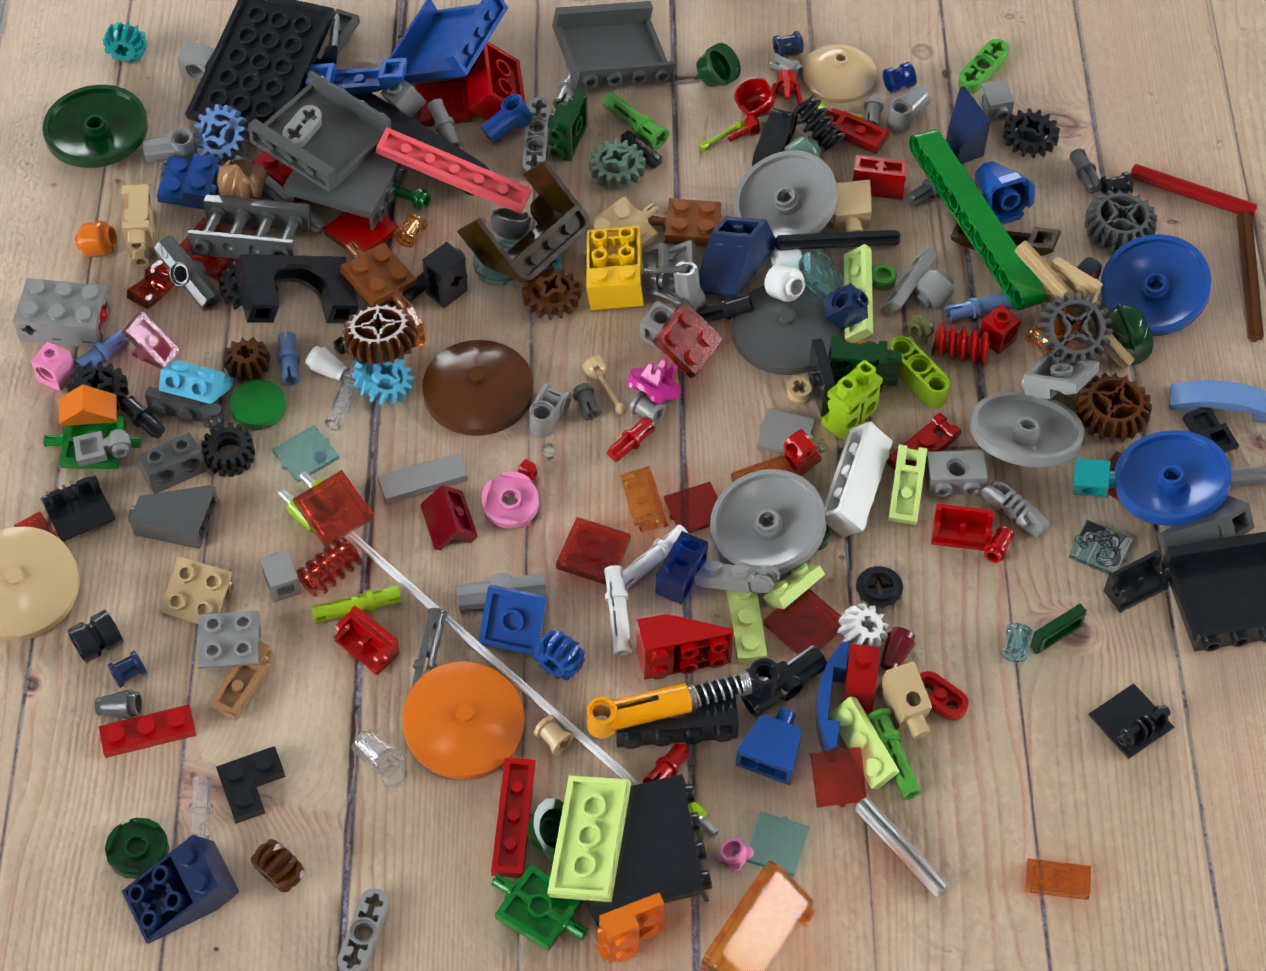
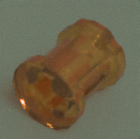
(410, 229)

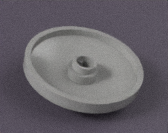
(790, 192)
(1026, 429)
(768, 520)

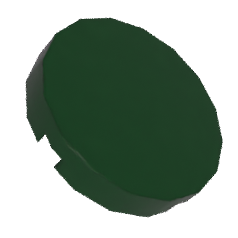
(136, 847)

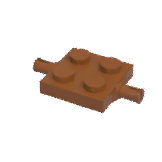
(688, 220)
(378, 275)

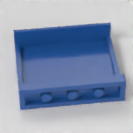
(447, 40)

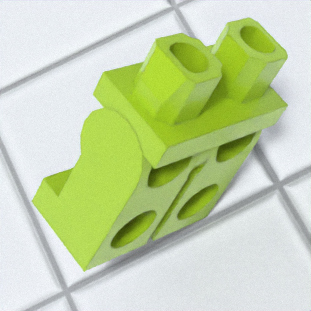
(852, 399)

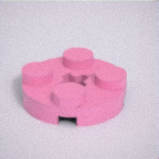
(510, 516)

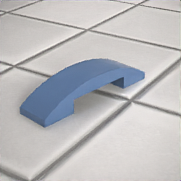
(1218, 395)

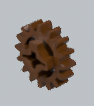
(551, 293)

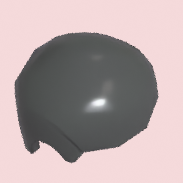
(509, 223)

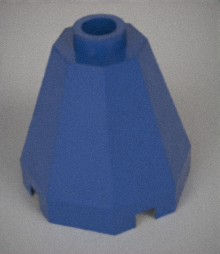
(1004, 191)

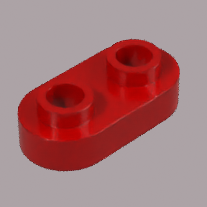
(945, 694)

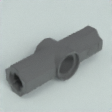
(187, 273)

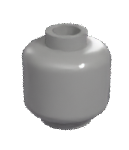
(934, 289)

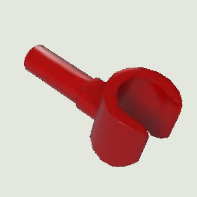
(751, 127)
(528, 468)

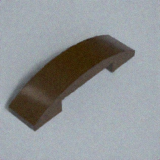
(1041, 239)

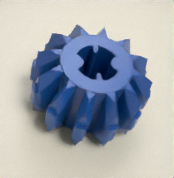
(559, 655)

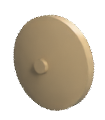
(35, 582)

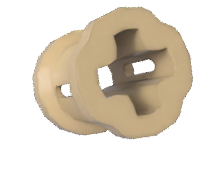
(553, 734)

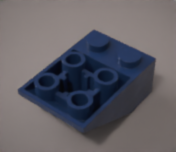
(735, 255)
(180, 888)

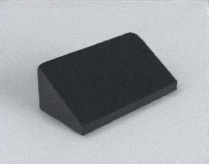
(329, 48)

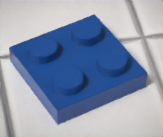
(512, 619)

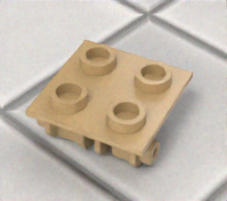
(196, 590)

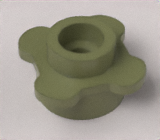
(920, 328)

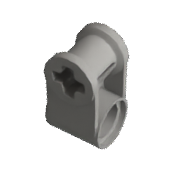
(548, 410)

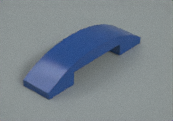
(363, 79)
(834, 671)

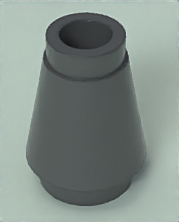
(121, 704)

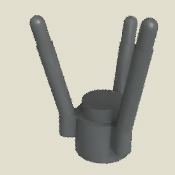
(659, 278)

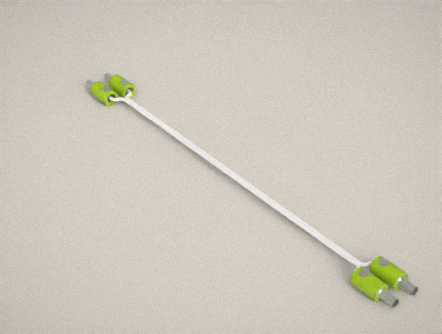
(706, 826)

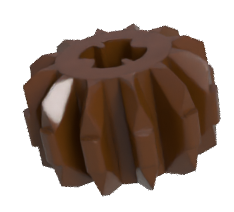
(246, 359)
(278, 865)

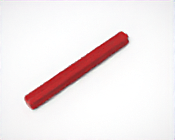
(1192, 190)

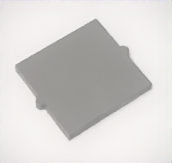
(779, 427)

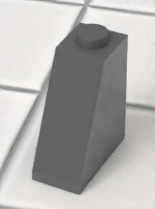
(175, 515)

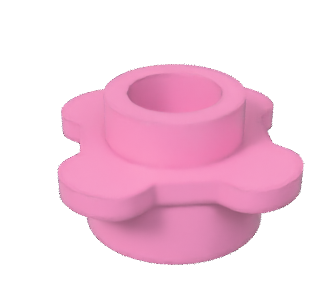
(730, 849)

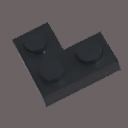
(243, 777)

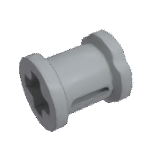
(647, 408)

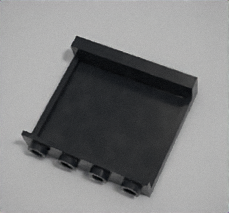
(1220, 590)
(659, 847)

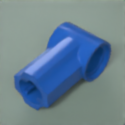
(512, 115)

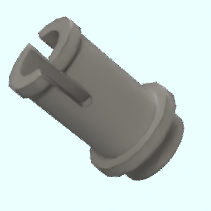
(786, 64)
(873, 108)

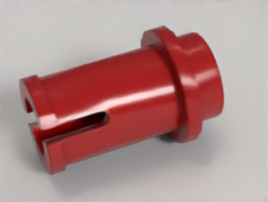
(996, 549)

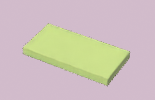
(589, 838)

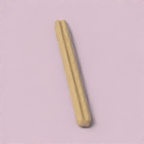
(1058, 288)

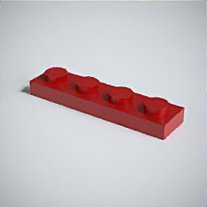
(513, 817)

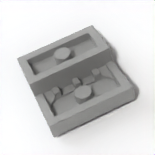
(662, 256)

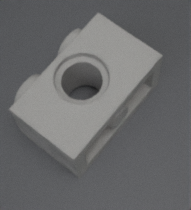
(944, 465)

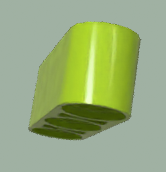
(921, 373)

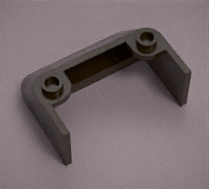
(559, 222)

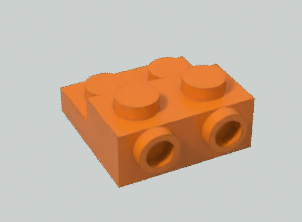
(623, 927)

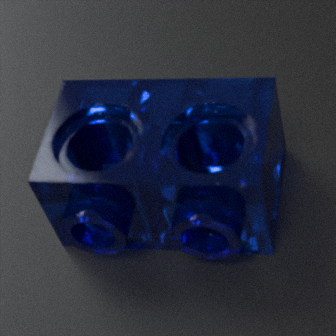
(680, 566)

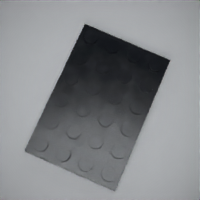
(262, 58)

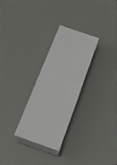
(908, 281)
(422, 478)

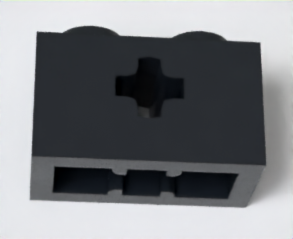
(445, 274)

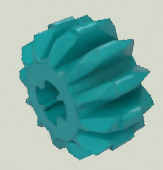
(124, 42)

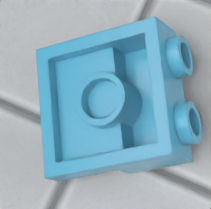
(194, 382)

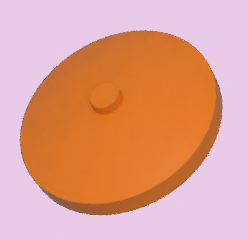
(463, 720)

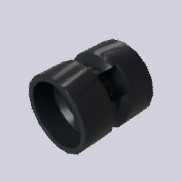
(95, 636)

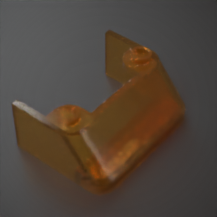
(760, 923)

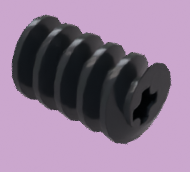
(818, 123)

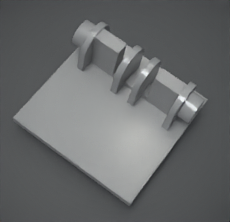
(228, 639)

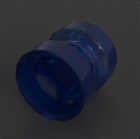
(899, 77)

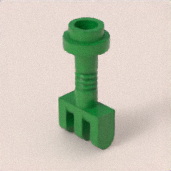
(420, 198)

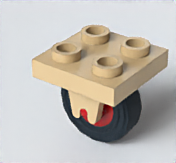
(1078, 278)

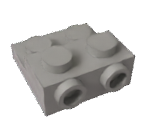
(1049, 377)

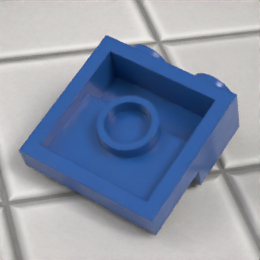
(189, 180)

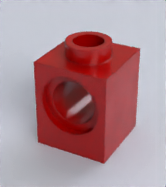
(1001, 328)

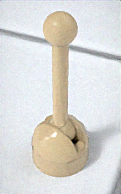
(596, 369)

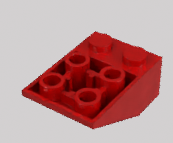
(680, 645)

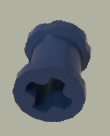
(796, 44)
(127, 669)

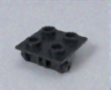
(77, 507)
(1132, 720)

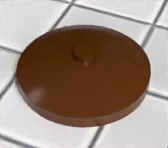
(478, 387)

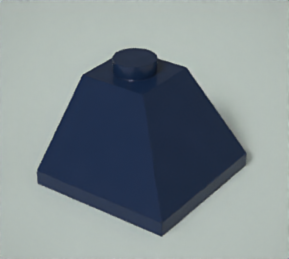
(967, 128)

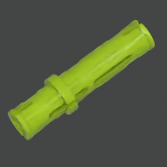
(367, 601)

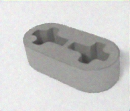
(297, 124)

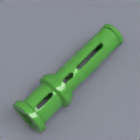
(643, 125)
(892, 739)

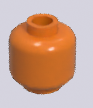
(96, 239)

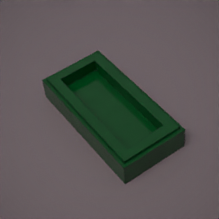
(1058, 628)

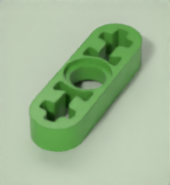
(984, 56)

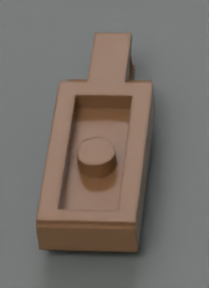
(241, 685)

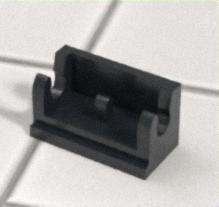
(1137, 582)

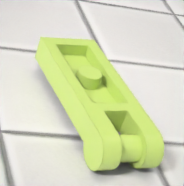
(907, 485)

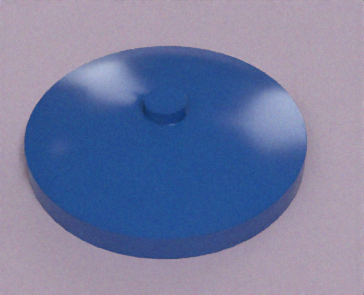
(1161, 279)
(1172, 477)

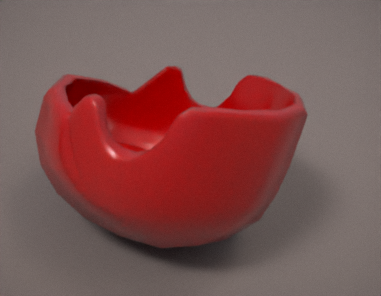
(754, 97)

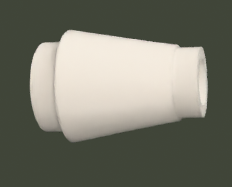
(325, 363)

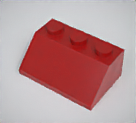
(492, 80)

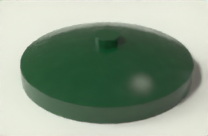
(95, 126)

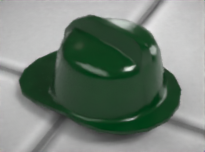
(718, 66)
(1131, 331)
(544, 826)

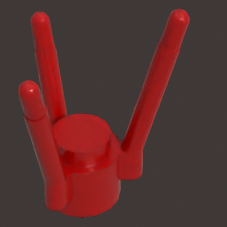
(786, 85)

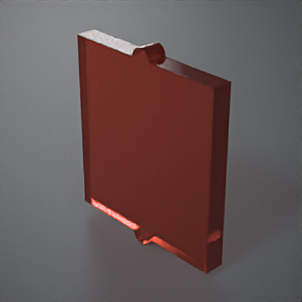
(692, 506)
(838, 776)

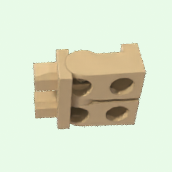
(139, 223)

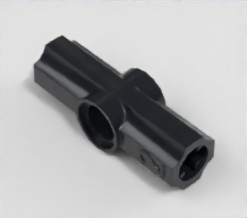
(791, 681)

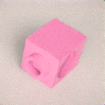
(53, 366)

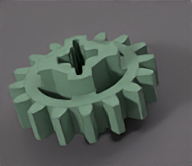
(617, 164)

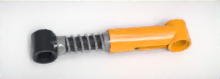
(679, 699)

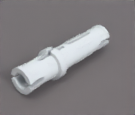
(651, 557)
(616, 598)

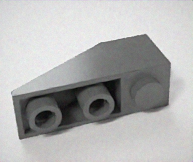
(1229, 520)

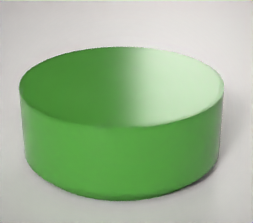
(883, 277)

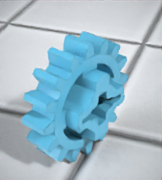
(383, 382)

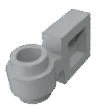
(93, 447)

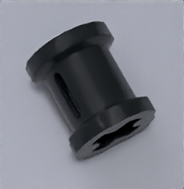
(1122, 182)

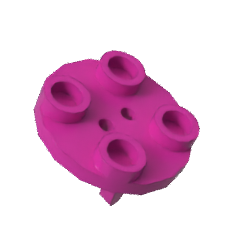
(656, 383)

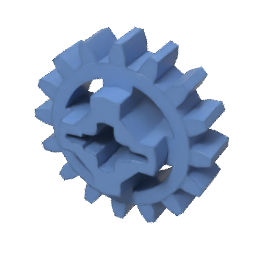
(211, 132)

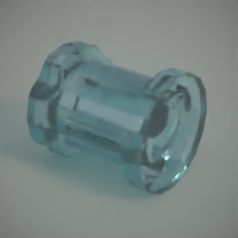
(1016, 642)

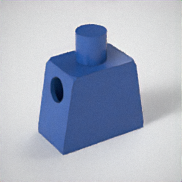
(771, 747)

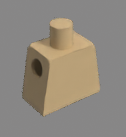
(853, 207)
(906, 698)

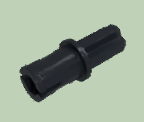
(727, 309)
(142, 416)

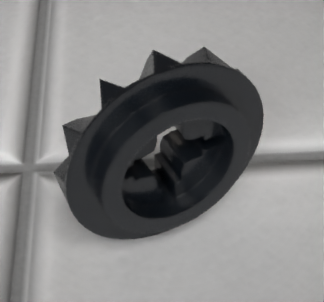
(887, 578)

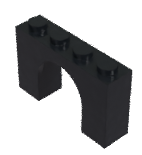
(260, 273)

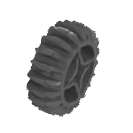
(1121, 216)
(1090, 310)

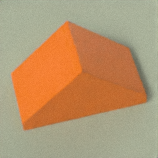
(87, 406)

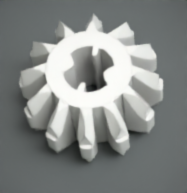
(863, 626)

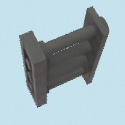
(248, 212)

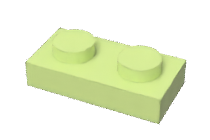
(793, 586)

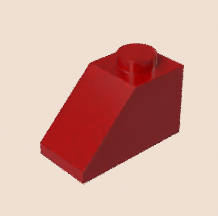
(862, 675)

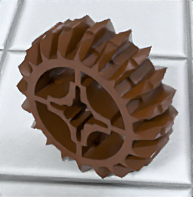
(379, 334)
(1126, 418)

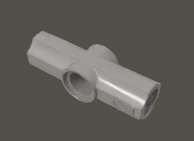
(474, 594)

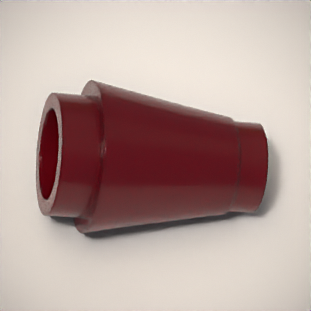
(897, 647)

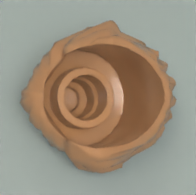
(241, 179)

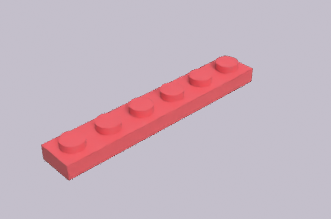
(453, 170)

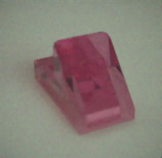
(150, 341)

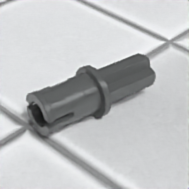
(1085, 170)
(922, 193)

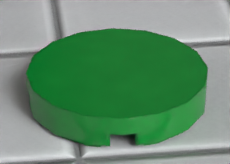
(257, 404)

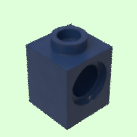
(846, 306)

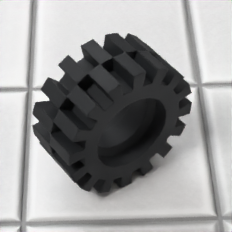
(232, 462)

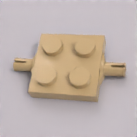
(624, 214)

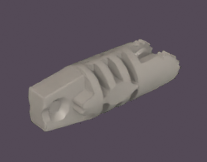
(1015, 508)

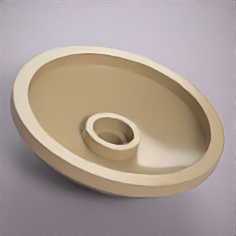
(839, 73)

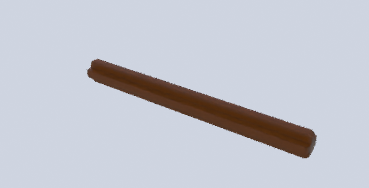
(1249, 276)

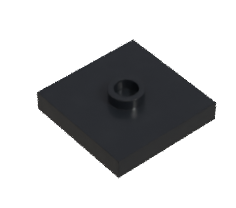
(820, 375)

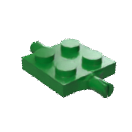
(66, 442)
(533, 912)

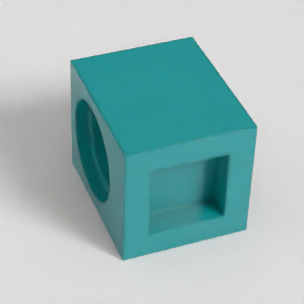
(1092, 477)

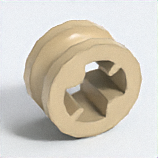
(801, 383)

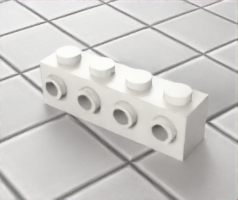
(857, 479)

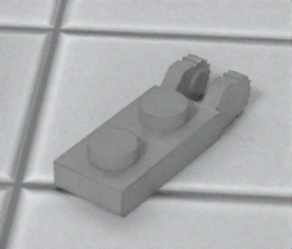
(737, 577)

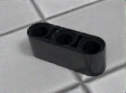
(775, 135)

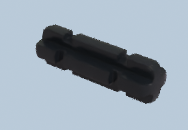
(653, 158)

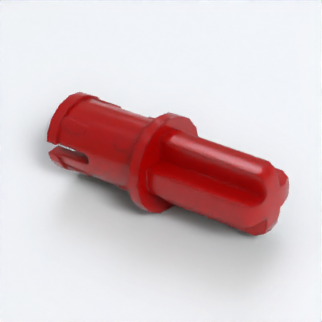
(631, 439)
(669, 764)

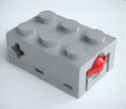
(63, 312)

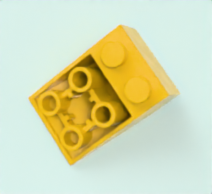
(614, 268)

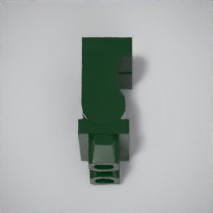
(846, 356)

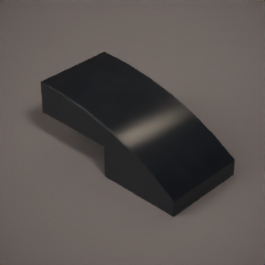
(1205, 423)

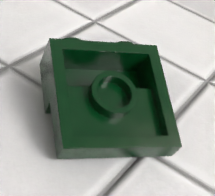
(568, 126)

